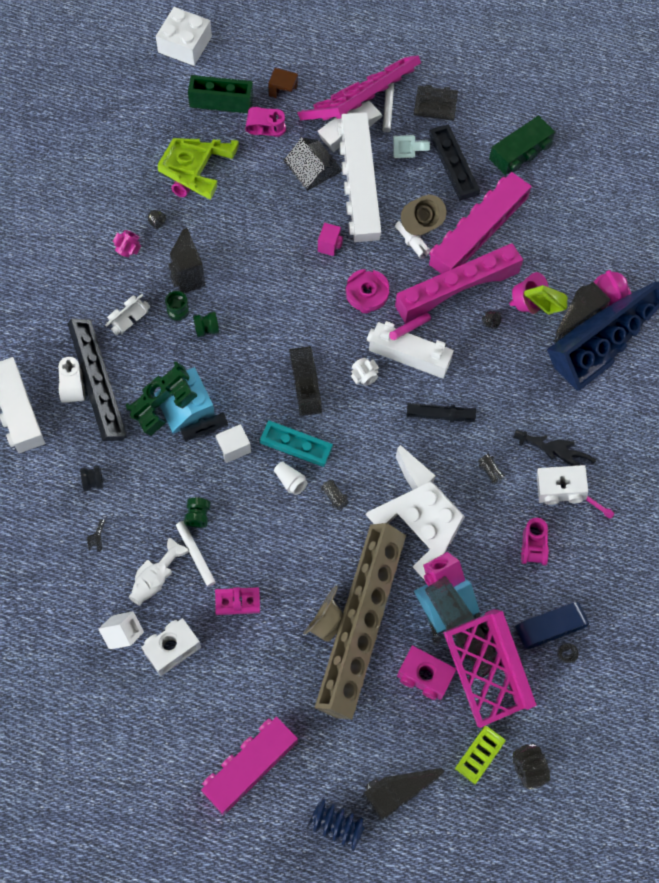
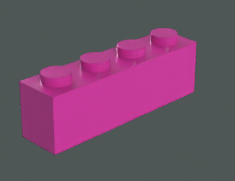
(249, 765)

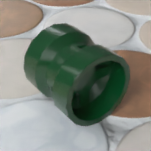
(177, 300)
(206, 324)
(197, 512)

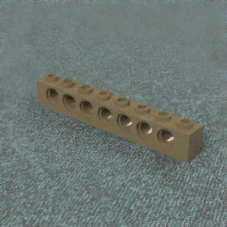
(360, 622)

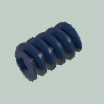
(337, 824)

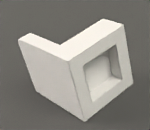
(233, 443)
(121, 630)

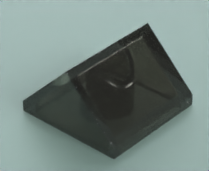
(311, 163)

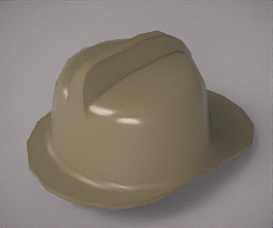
(423, 215)
(327, 619)

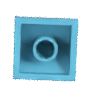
(465, 591)

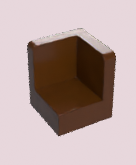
(282, 80)

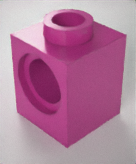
(443, 566)

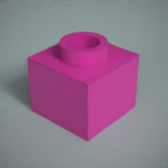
(330, 239)

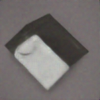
(186, 264)

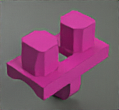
(226, 605)

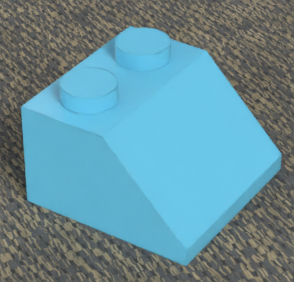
(198, 408)

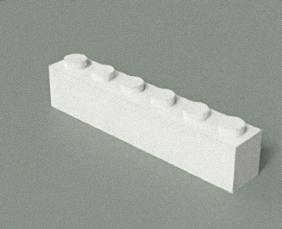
(360, 177)

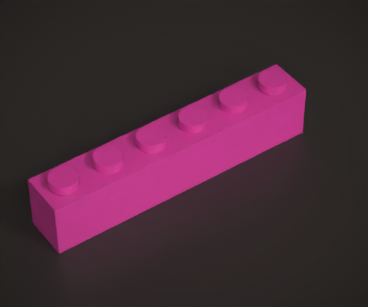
(480, 223)

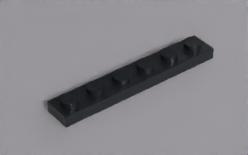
(96, 380)

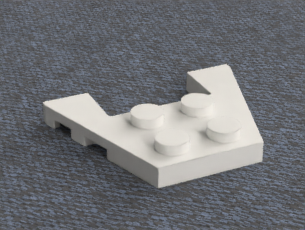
(428, 515)

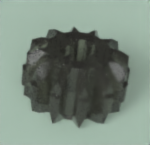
(531, 766)

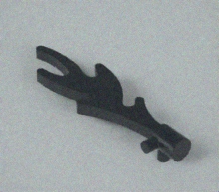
(555, 446)

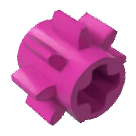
(127, 243)

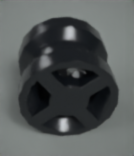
(91, 478)

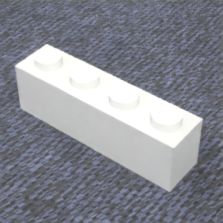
(17, 409)

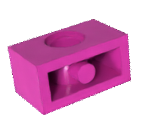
(419, 660)

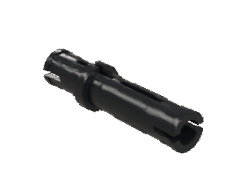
(449, 413)

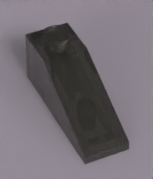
(585, 304)
(395, 791)

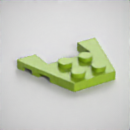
(187, 158)

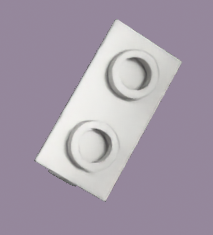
(133, 308)

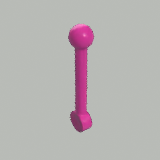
(607, 512)

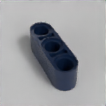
(551, 625)

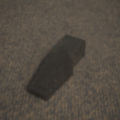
(305, 381)

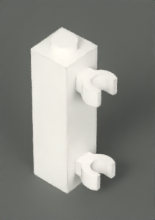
(410, 350)

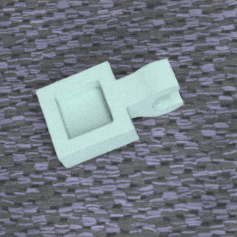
(405, 146)

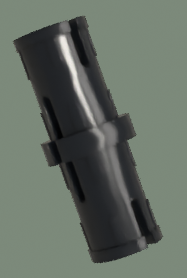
(203, 427)

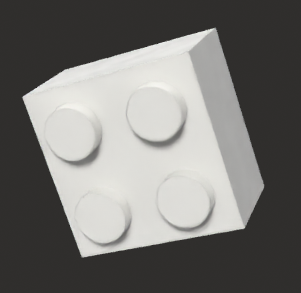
(183, 36)

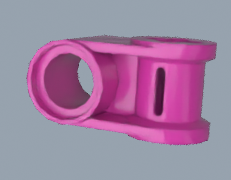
(262, 122)
(535, 546)

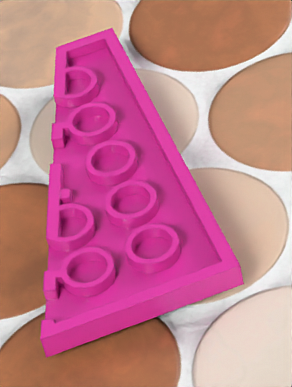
(353, 95)

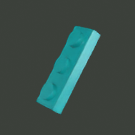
(296, 443)

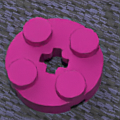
(368, 279)

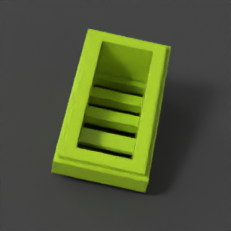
(547, 299)
(495, 738)

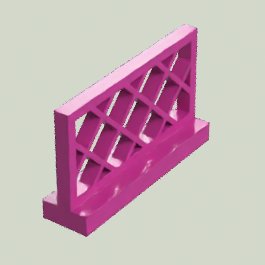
(510, 662)

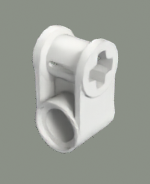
(70, 383)

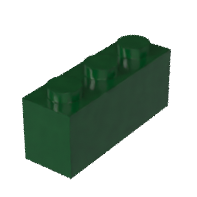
(220, 94)
(522, 145)

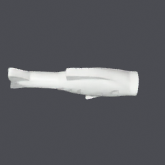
(152, 576)

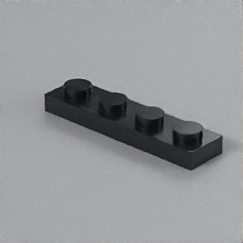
(454, 162)

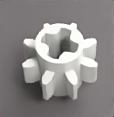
(364, 371)

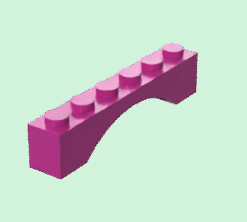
(488, 268)

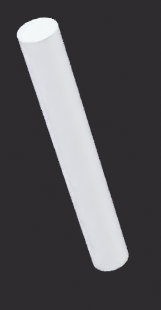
(388, 108)
(195, 553)

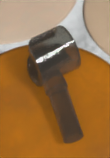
(95, 539)

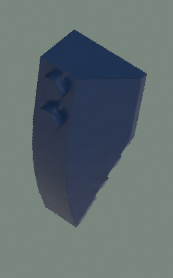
(596, 342)

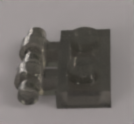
(434, 106)

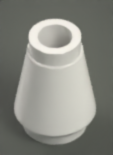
(291, 478)

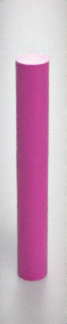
(406, 328)

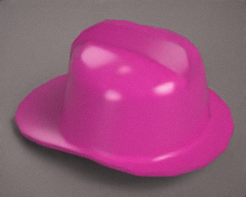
(613, 285)
(520, 300)

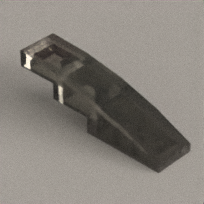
(454, 613)

